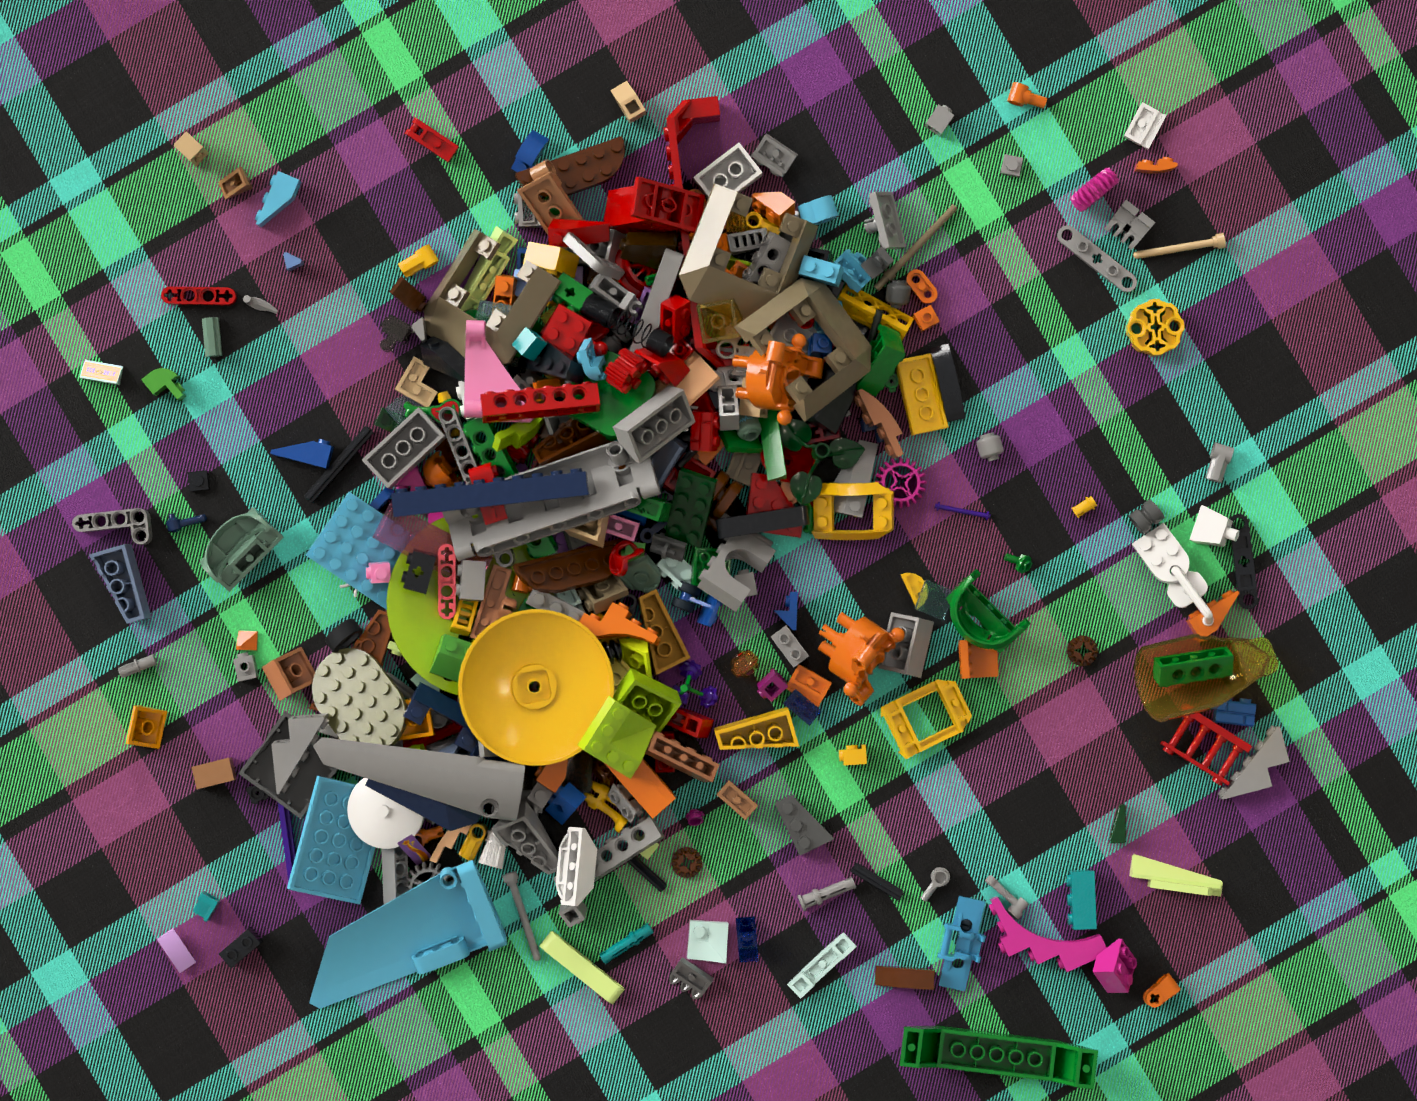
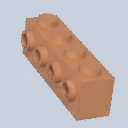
(682, 758)

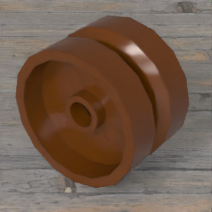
(724, 496)

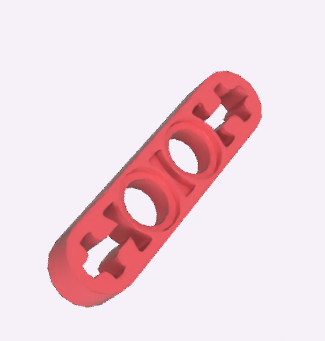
(446, 581)

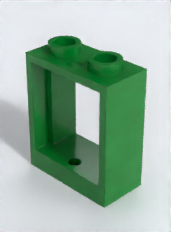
(653, 508)

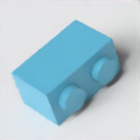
(821, 271)

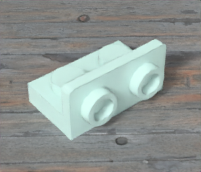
(676, 570)

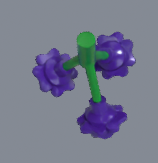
(691, 670)

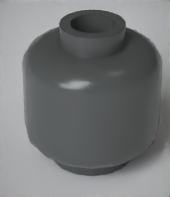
(898, 293)

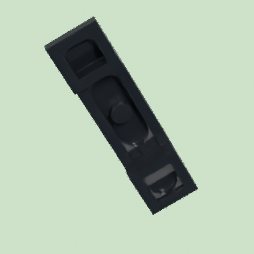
(948, 382)

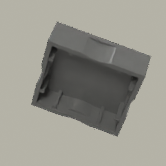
(260, 772)

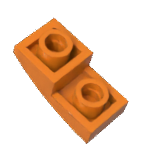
(1162, 165)

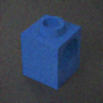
(819, 345)

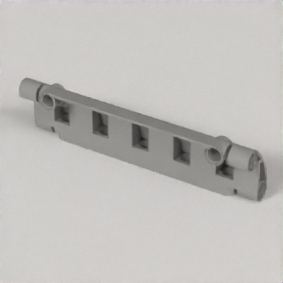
(609, 491)

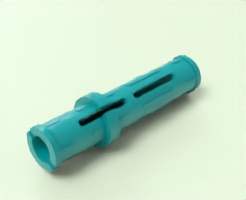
(629, 941)

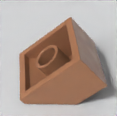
(289, 673)

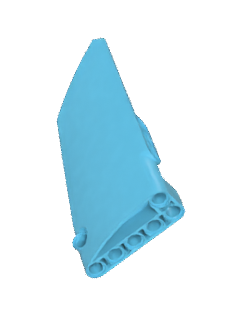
(409, 935)

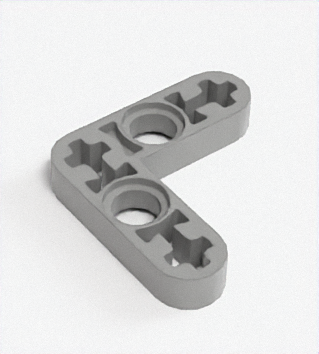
(598, 264)

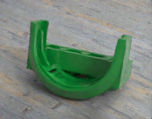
(990, 618)

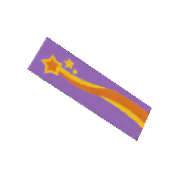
(414, 849)

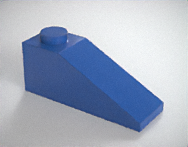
(311, 453)

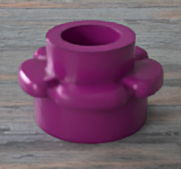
(695, 817)

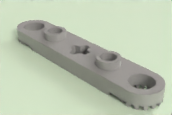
(1086, 249)

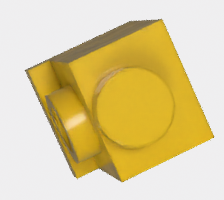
(853, 755)

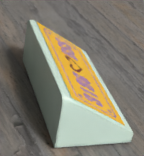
(101, 372)

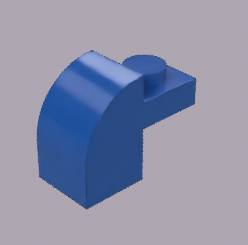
(529, 151)

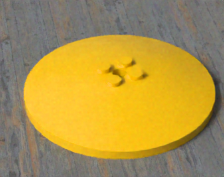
(571, 678)

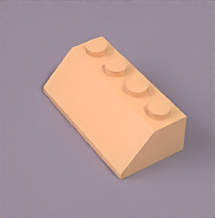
(697, 381)

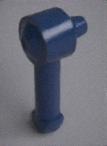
(175, 524)

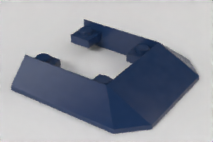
(437, 812)

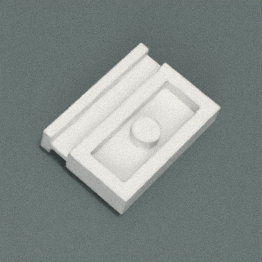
(1144, 126)

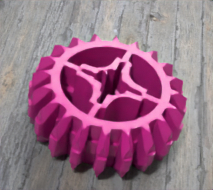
(1094, 189)
(914, 472)

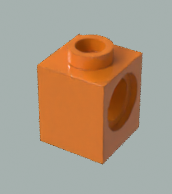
(926, 318)

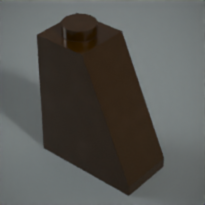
(647, 247)

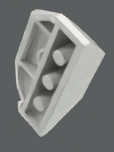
(575, 866)

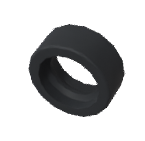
(343, 635)

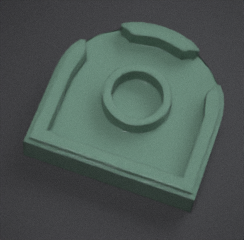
(642, 575)

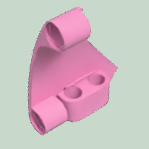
(483, 371)

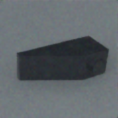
(443, 358)

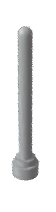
(511, 881)

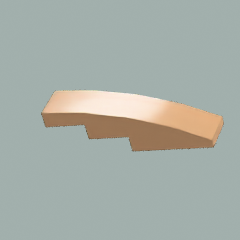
(448, 841)

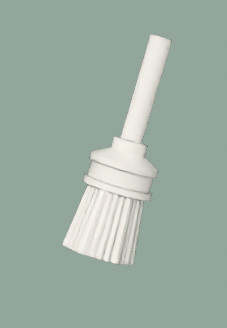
(493, 851)

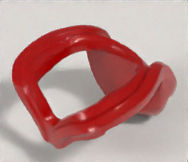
(619, 564)

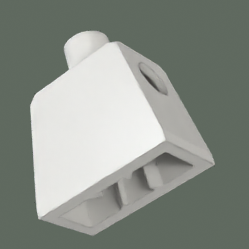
(1212, 528)

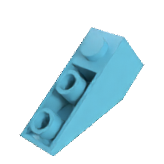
(282, 193)

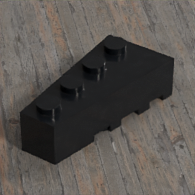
(555, 364)

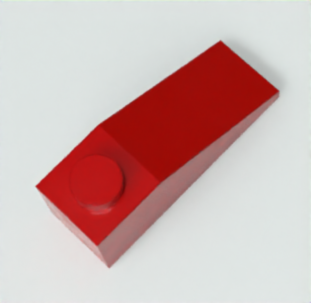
(587, 231)
(691, 723)

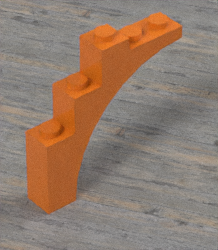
(617, 624)

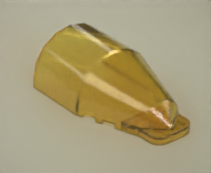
(1251, 661)

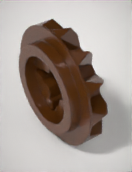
(1075, 656)
(602, 772)
(691, 854)

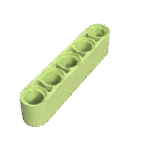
(582, 967)

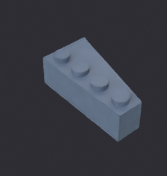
(123, 581)

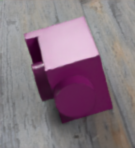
(776, 689)

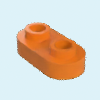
(922, 286)

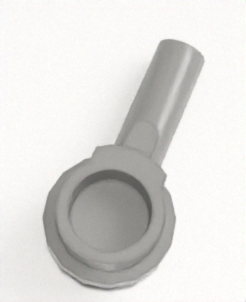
(939, 877)

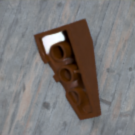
(567, 441)

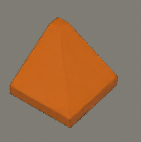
(247, 640)

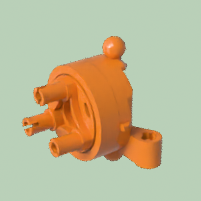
(774, 371)
(857, 653)

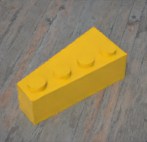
(759, 731)

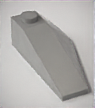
(859, 473)
(528, 839)

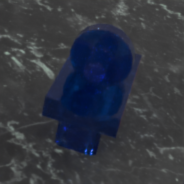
(802, 707)

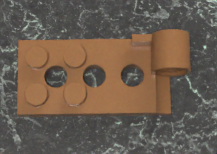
(548, 182)

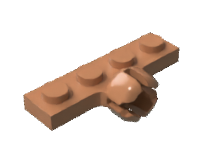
(494, 600)

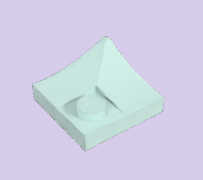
(707, 941)

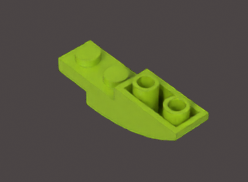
(517, 434)

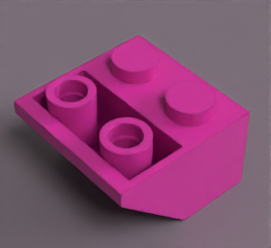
(1115, 967)

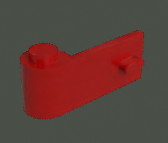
(488, 472)

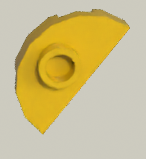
(913, 584)

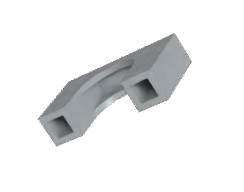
(717, 580)

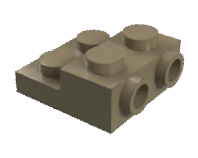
(601, 595)

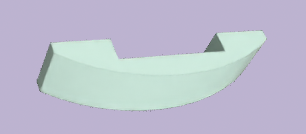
(821, 964)

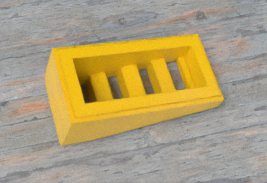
(459, 629)

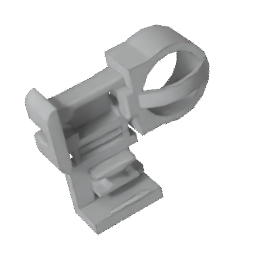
(742, 351)

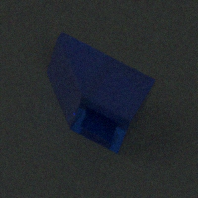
(747, 939)

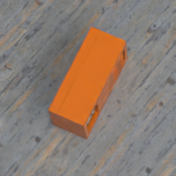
(647, 788)

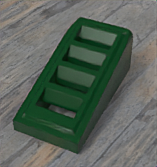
(1118, 830)

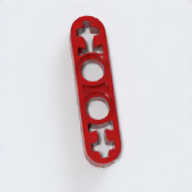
(199, 293)

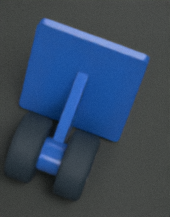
(710, 607)

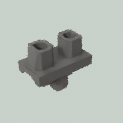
(668, 547)

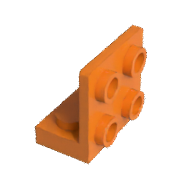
(976, 661)

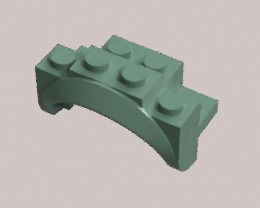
(240, 547)

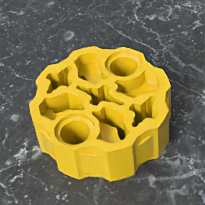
(1137, 317)

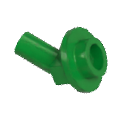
(1023, 563)

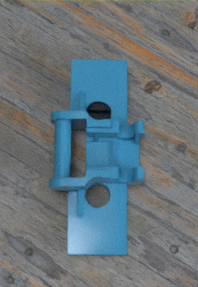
(968, 943)

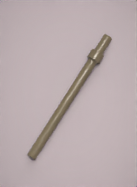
(890, 273)

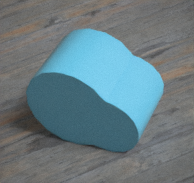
(819, 210)

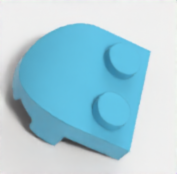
(853, 273)
(590, 362)

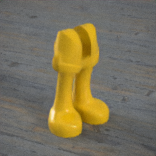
(599, 803)

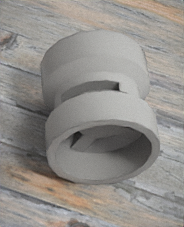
(438, 720)

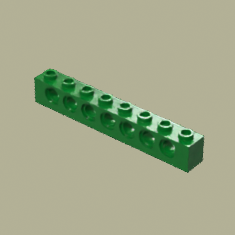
(503, 459)

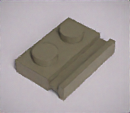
(742, 466)

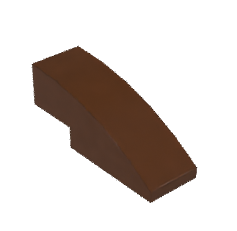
(904, 977)

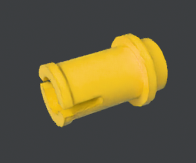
(1084, 507)

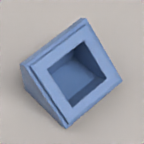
(292, 262)

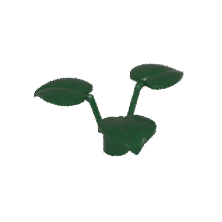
(844, 453)

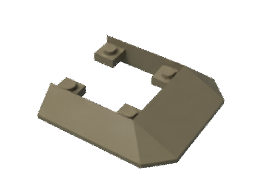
(705, 264)
(805, 301)
(448, 322)

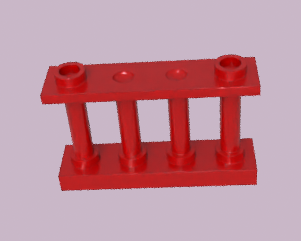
(1222, 736)

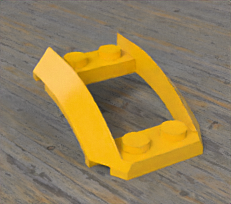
(824, 511)
(902, 729)

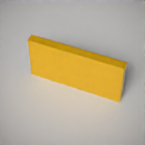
(921, 394)

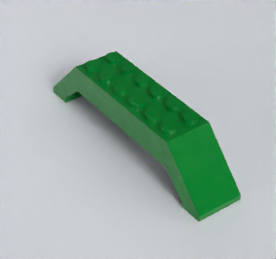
(999, 1054)

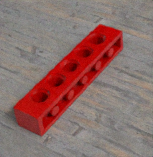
(532, 409)

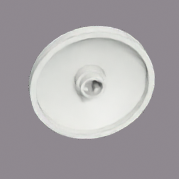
(380, 819)

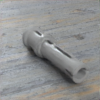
(818, 896)

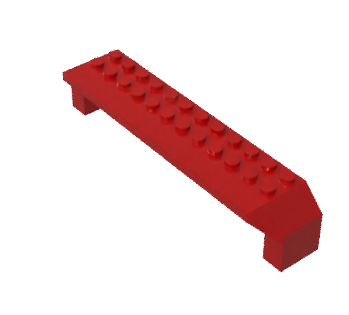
(678, 124)

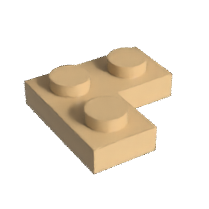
(412, 386)

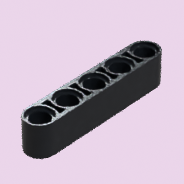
(762, 521)

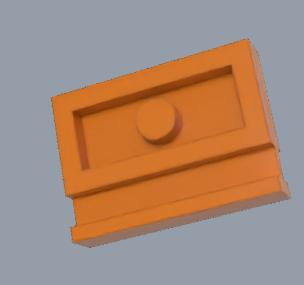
(809, 684)

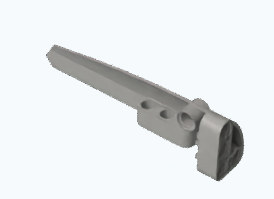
(440, 776)

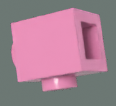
(378, 572)

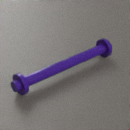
(964, 511)

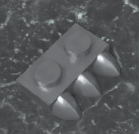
(691, 978)

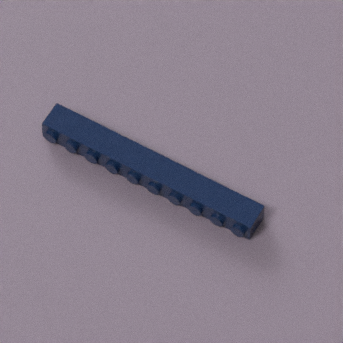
(491, 493)

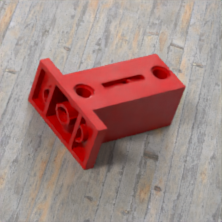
(653, 208)

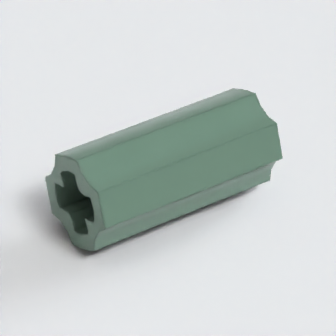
(212, 337)

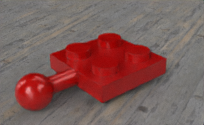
(569, 330)

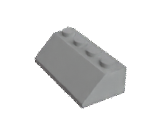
(654, 423)

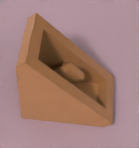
(235, 183)

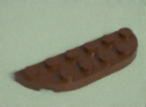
(584, 168)
(567, 569)

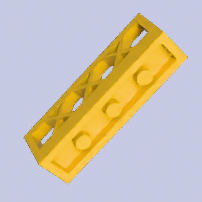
(865, 314)

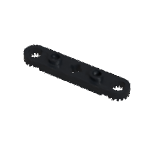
(1244, 576)

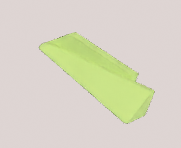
(485, 271)
(1173, 878)

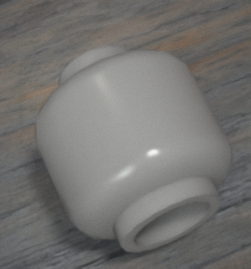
(989, 446)

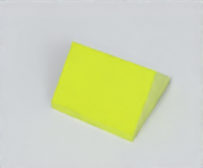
(636, 655)

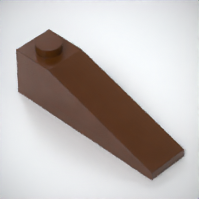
(408, 296)

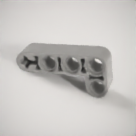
(111, 523)

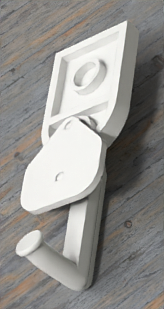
(1164, 553)

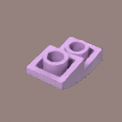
(176, 950)

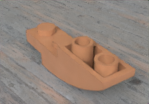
(876, 414)

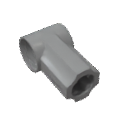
(1220, 457)

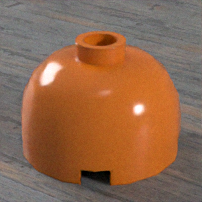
(438, 471)

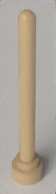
(1217, 241)

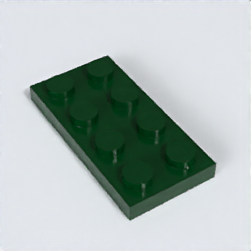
(691, 507)

